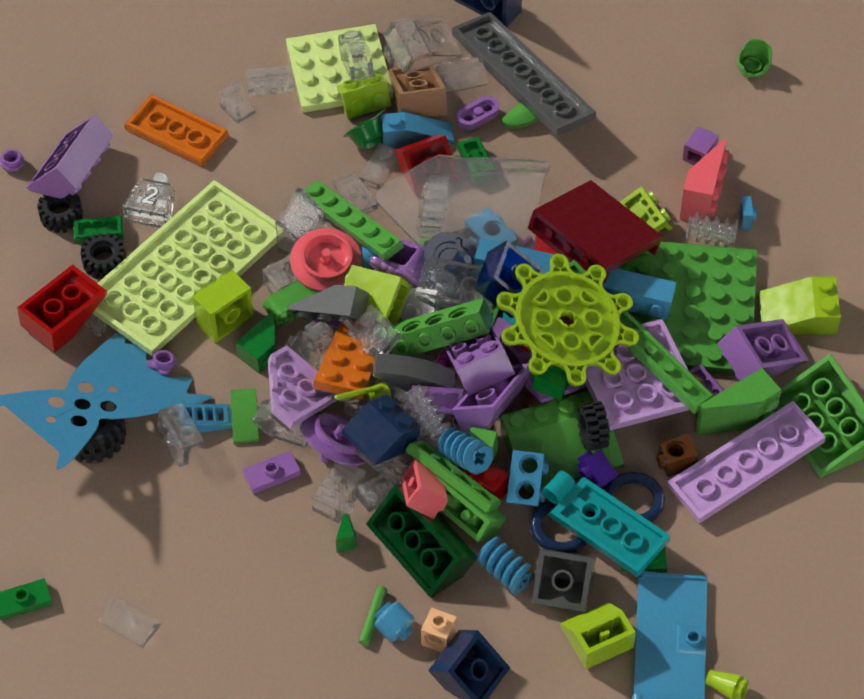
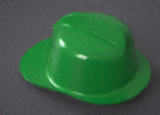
(367, 133)

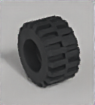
(104, 440)

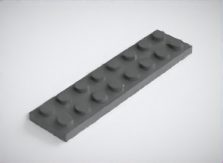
(524, 74)

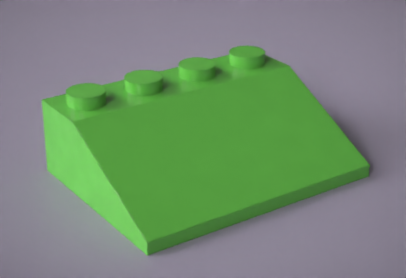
(834, 408)
(553, 431)

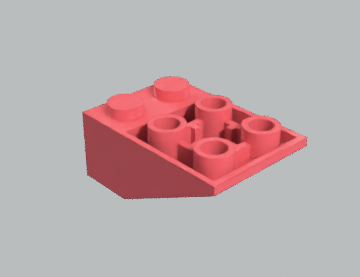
(703, 183)

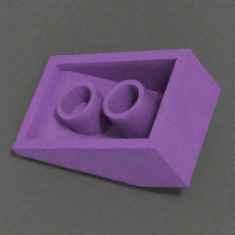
(763, 346)

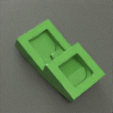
(243, 411)

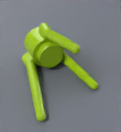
(371, 392)

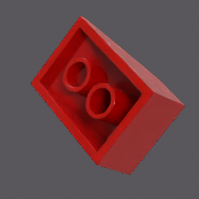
(61, 308)

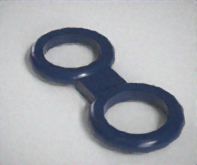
(577, 543)

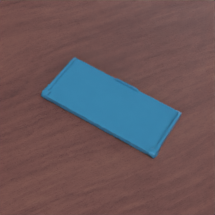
(670, 636)

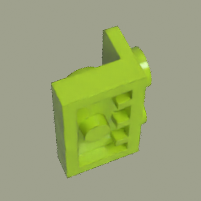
(644, 206)

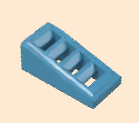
(204, 410)

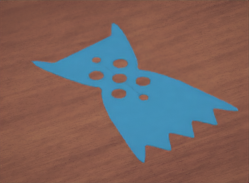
(116, 364)

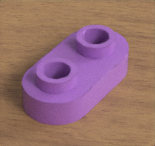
(475, 113)

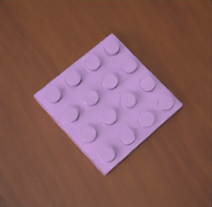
(635, 391)

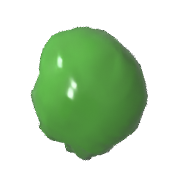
(754, 58)

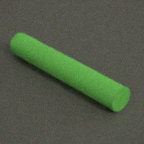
(370, 621)

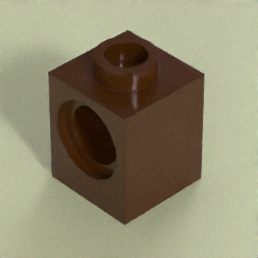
(680, 446)

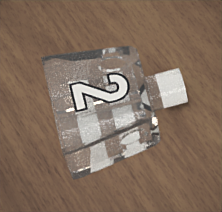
(150, 202)

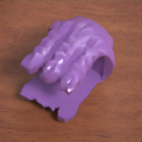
(405, 263)

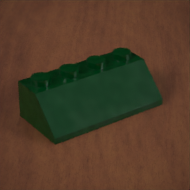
(421, 544)

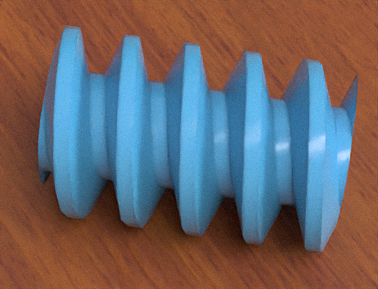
(465, 451)
(504, 567)

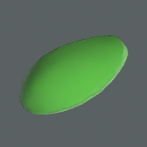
(519, 117)

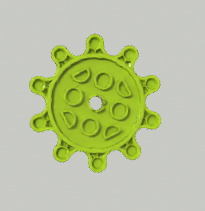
(582, 299)

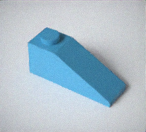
(407, 128)

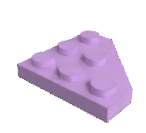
(292, 388)

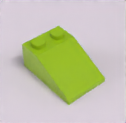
(806, 305)

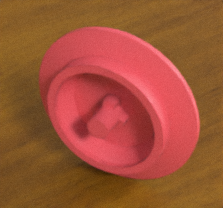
(324, 258)

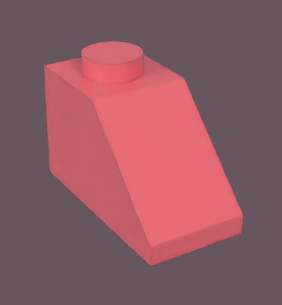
(423, 490)

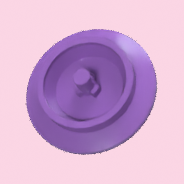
(325, 436)

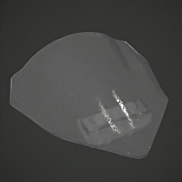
(467, 197)

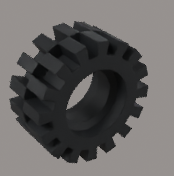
(59, 220)
(98, 246)
(593, 425)

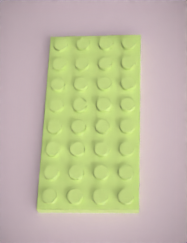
(154, 285)

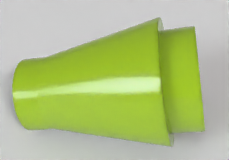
(728, 684)

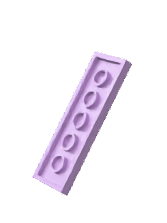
(746, 462)

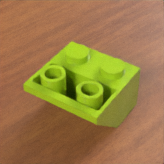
(599, 634)

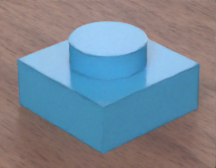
(747, 213)

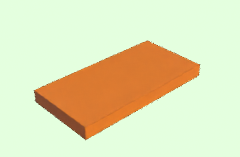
(176, 130)

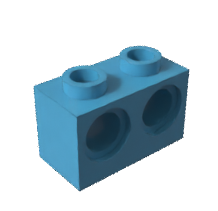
(519, 478)

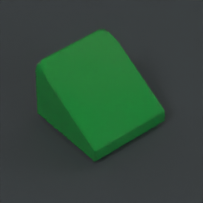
(346, 536)

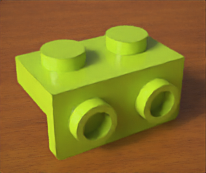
(364, 95)

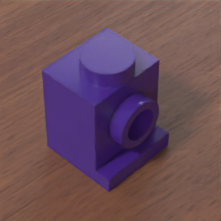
(596, 468)

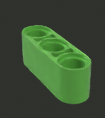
(280, 300)

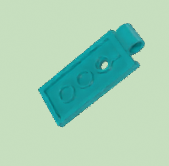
(614, 527)

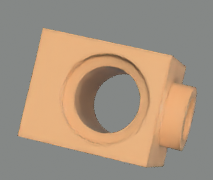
(438, 629)

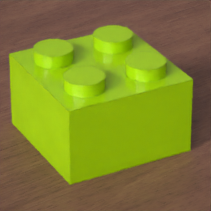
(223, 306)

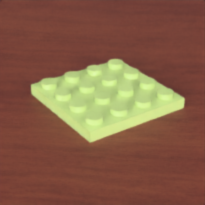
(319, 67)

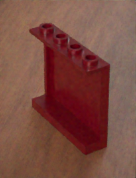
(593, 228)

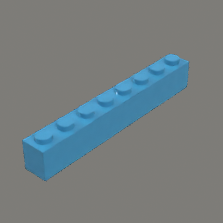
(649, 294)

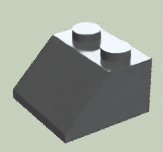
(563, 580)

